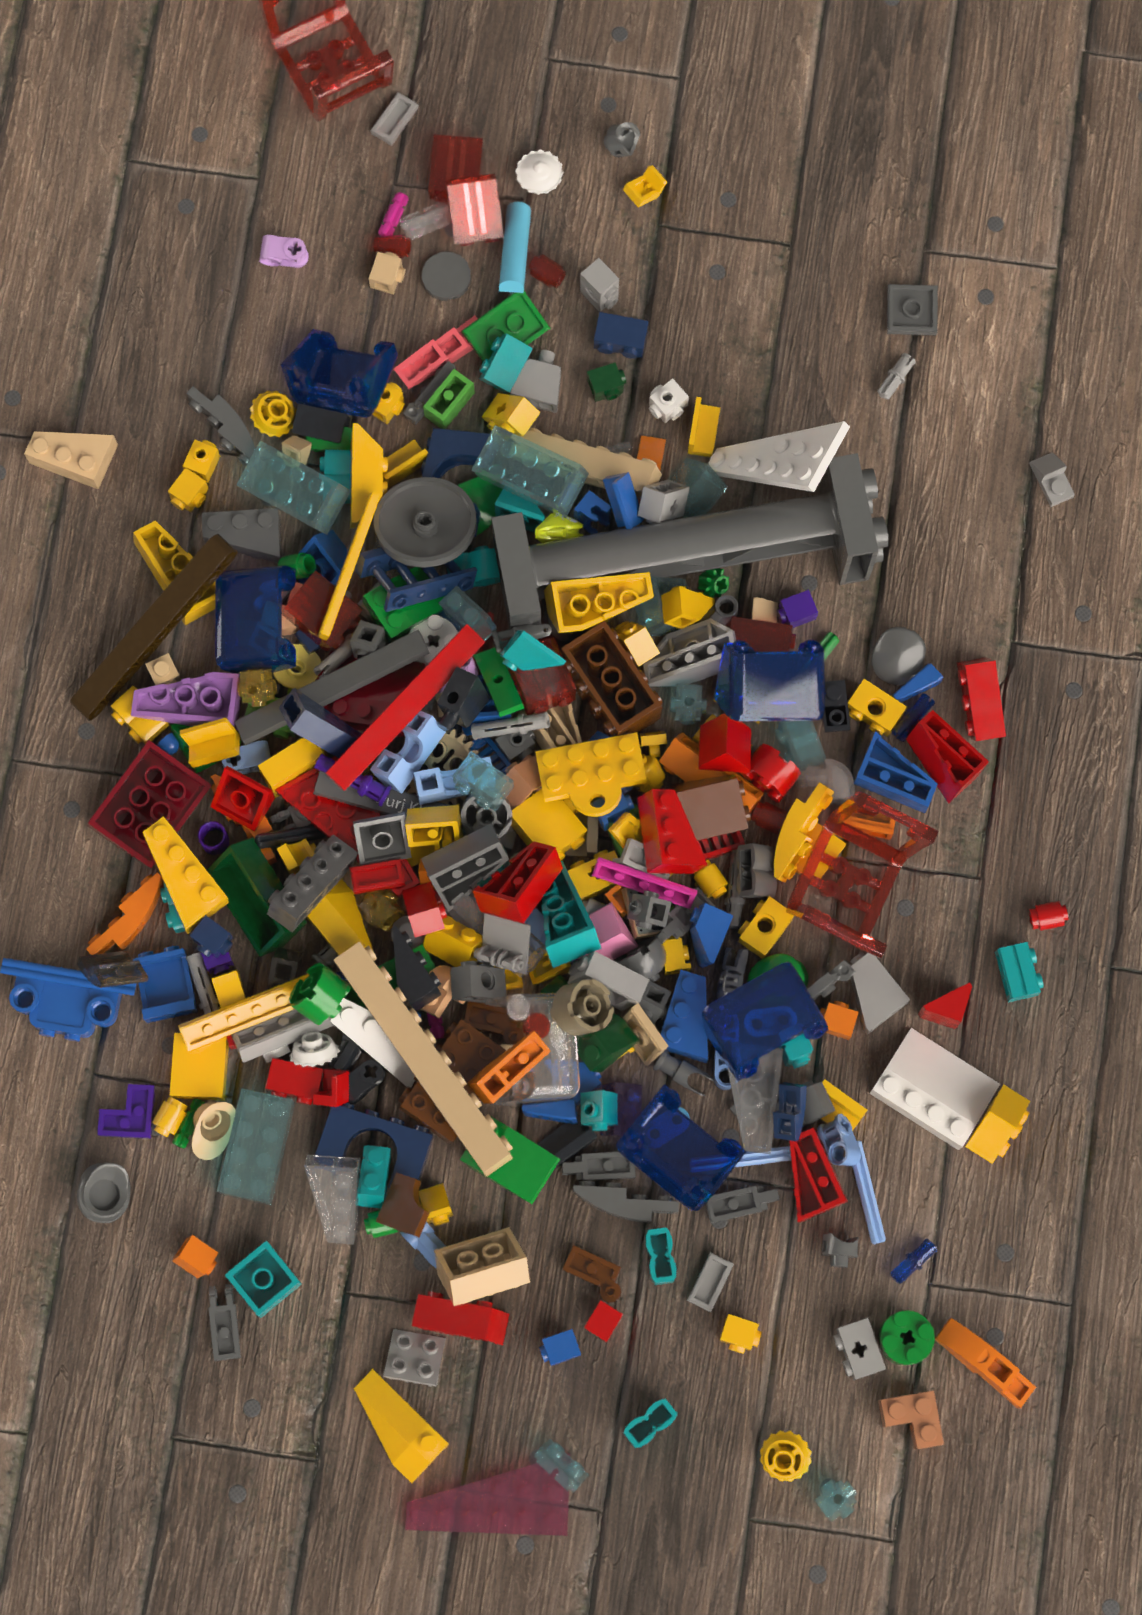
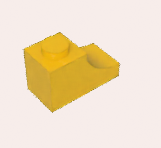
(294, 854)

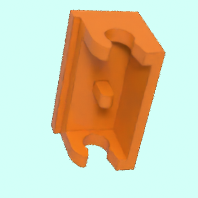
(877, 826)

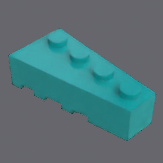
(566, 922)

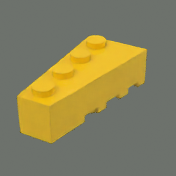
(166, 561)
(184, 876)

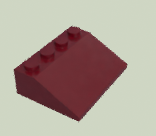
(367, 703)
(145, 793)

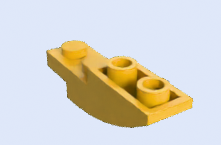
(792, 840)

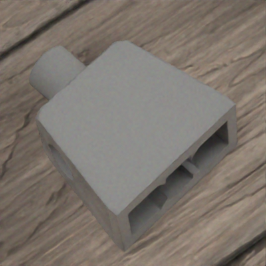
(540, 382)

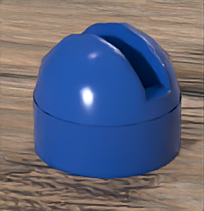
(169, 744)

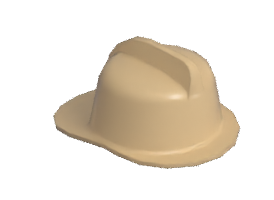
(212, 1129)

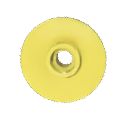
(304, 664)

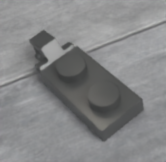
(415, 411)
(678, 918)
(825, 984)
(600, 1167)
(739, 1203)

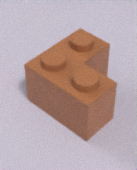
(525, 778)
(920, 1413)

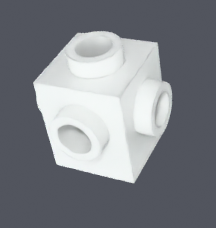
(668, 401)

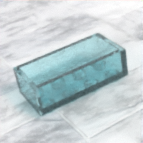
(530, 471)
(293, 487)
(256, 1147)

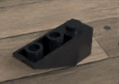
(411, 975)

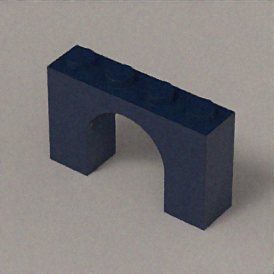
(451, 449)
(346, 1124)

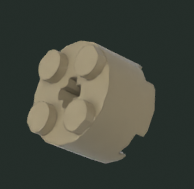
(582, 1007)

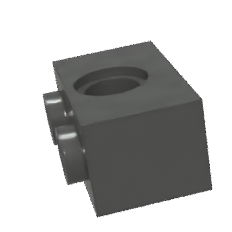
(477, 982)

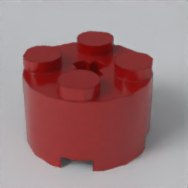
(771, 772)

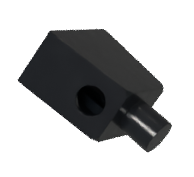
(461, 700)

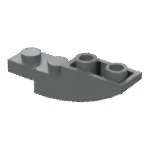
(233, 432)
(613, 1201)

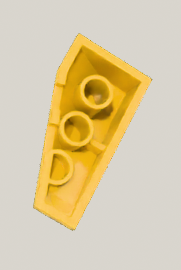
(588, 601)
(340, 919)
(402, 1431)

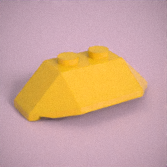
(366, 471)

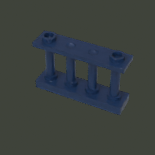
(377, 562)

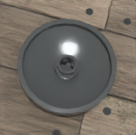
(425, 522)

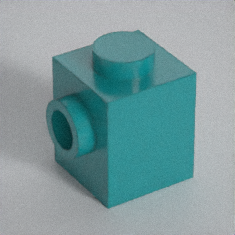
(599, 1109)

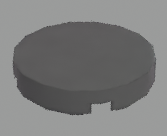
(446, 276)

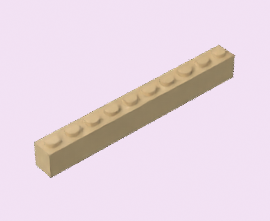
(423, 1059)

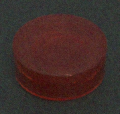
(538, 1023)

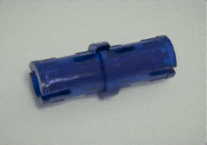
(912, 717)

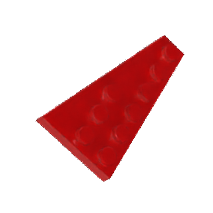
(333, 817)

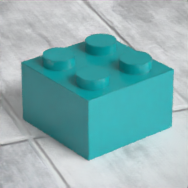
(263, 1279)

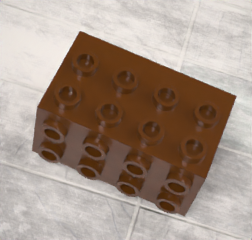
(611, 682)
(469, 1054)

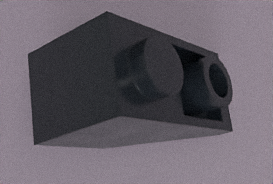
(836, 707)

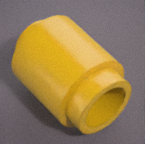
(711, 880)
(169, 1117)

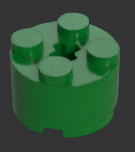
(319, 994)
(920, 1332)

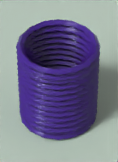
(206, 828)

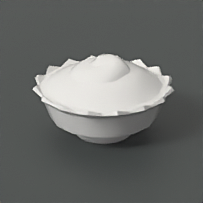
(539, 172)
(313, 1050)

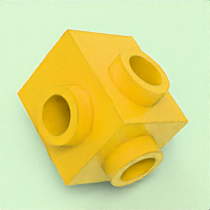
(390, 404)

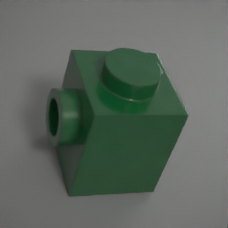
(606, 382)

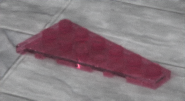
(507, 1503)

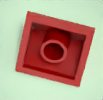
(724, 745)
(242, 798)
(949, 1008)

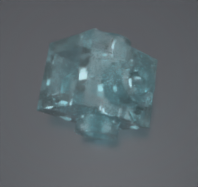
(691, 696)
(826, 1502)

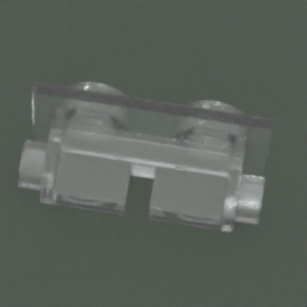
(433, 219)

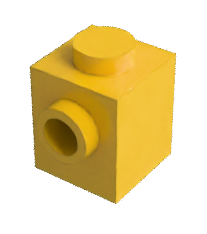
(202, 459)
(188, 491)
(740, 1334)

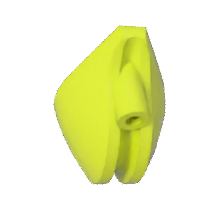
(557, 528)

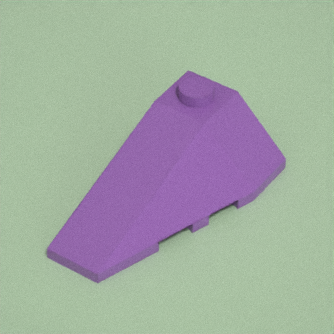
(190, 700)

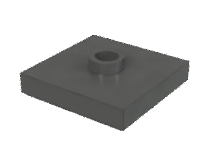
(912, 309)

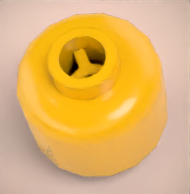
(654, 774)

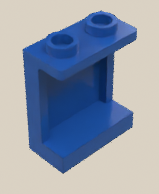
(169, 985)

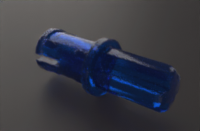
(913, 1261)

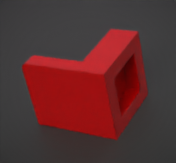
(335, 1088)
(603, 1321)

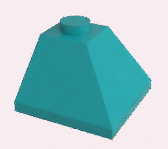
(510, 503)
(528, 653)

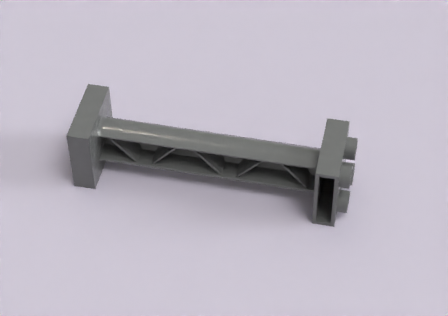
(832, 519)

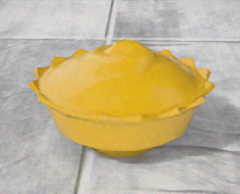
(273, 413)
(792, 1453)

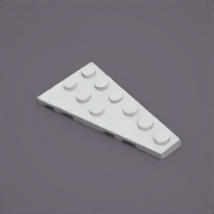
(783, 460)

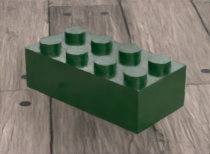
(248, 884)

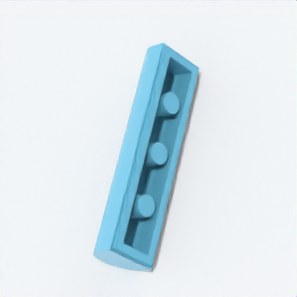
(515, 248)

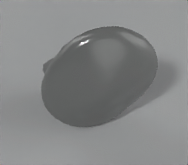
(898, 655)
(104, 1192)

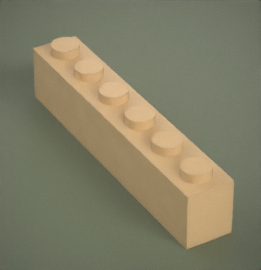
(599, 461)

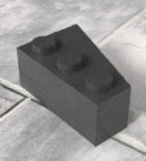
(247, 531)
(464, 864)

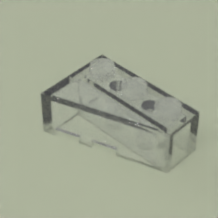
(335, 1190)

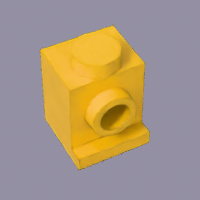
(676, 956)

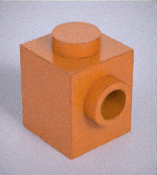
(839, 1019)
(196, 1257)

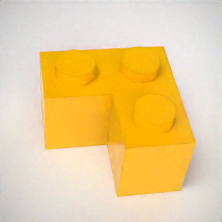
(433, 826)
(999, 1123)

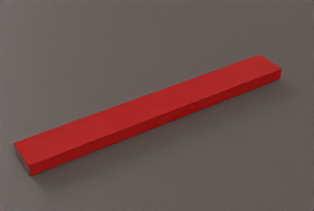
(404, 707)

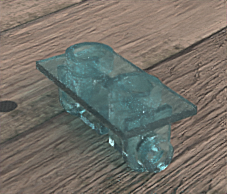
(553, 1456)

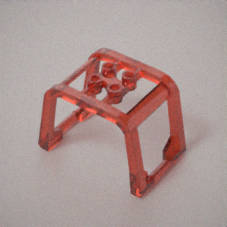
(334, 77)
(921, 837)

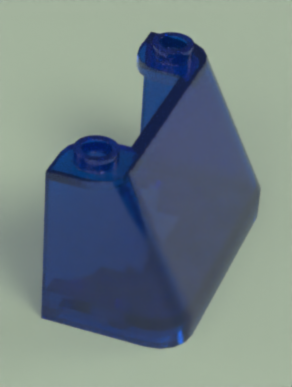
(338, 378)
(251, 619)
(771, 684)
(761, 1018)
(678, 1151)

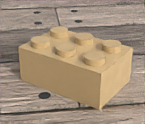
(482, 1266)

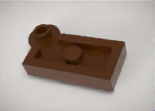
(493, 1020)
(595, 1271)

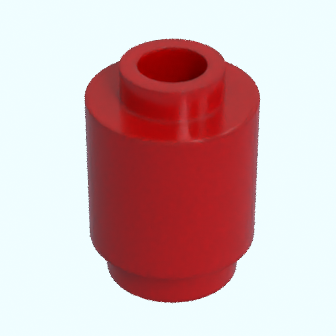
(1048, 915)

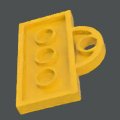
(592, 771)

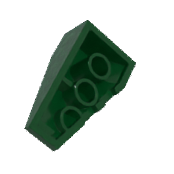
(604, 1046)

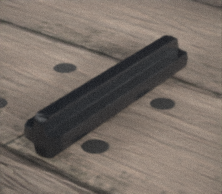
(288, 836)

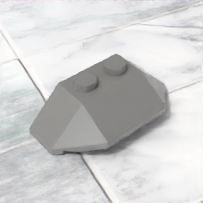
(688, 654)

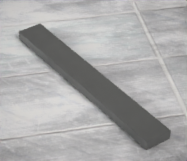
(338, 683)

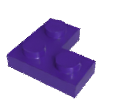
(135, 1120)

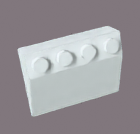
(935, 1089)

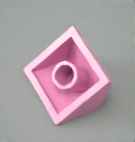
(612, 932)

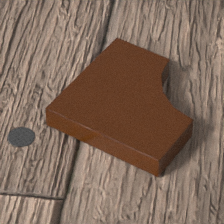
(402, 1207)

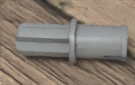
(896, 376)

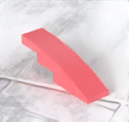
(433, 355)

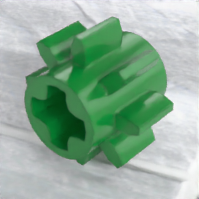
(713, 582)

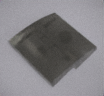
(112, 969)

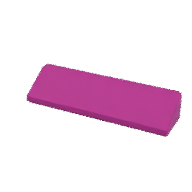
(643, 881)

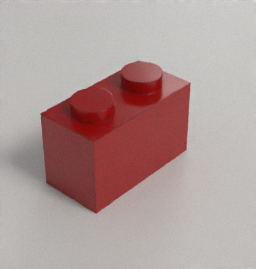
(424, 909)
(294, 1081)

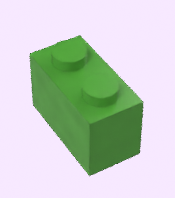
(449, 399)

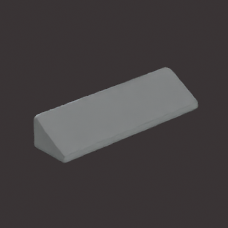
(274, 1034)

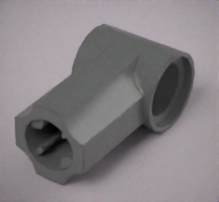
(715, 613)

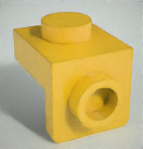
(645, 187)

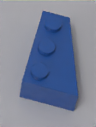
(894, 776)
(683, 1023)

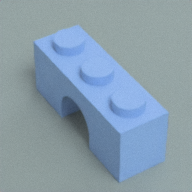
(420, 740)
(437, 785)

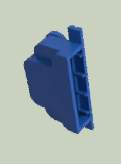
(62, 999)

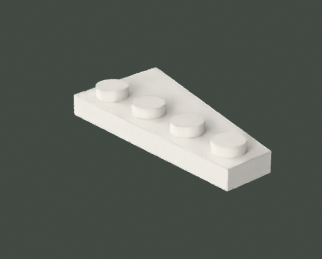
(366, 1032)

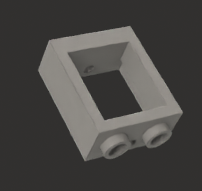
(623, 983)

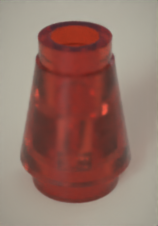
(395, 244)

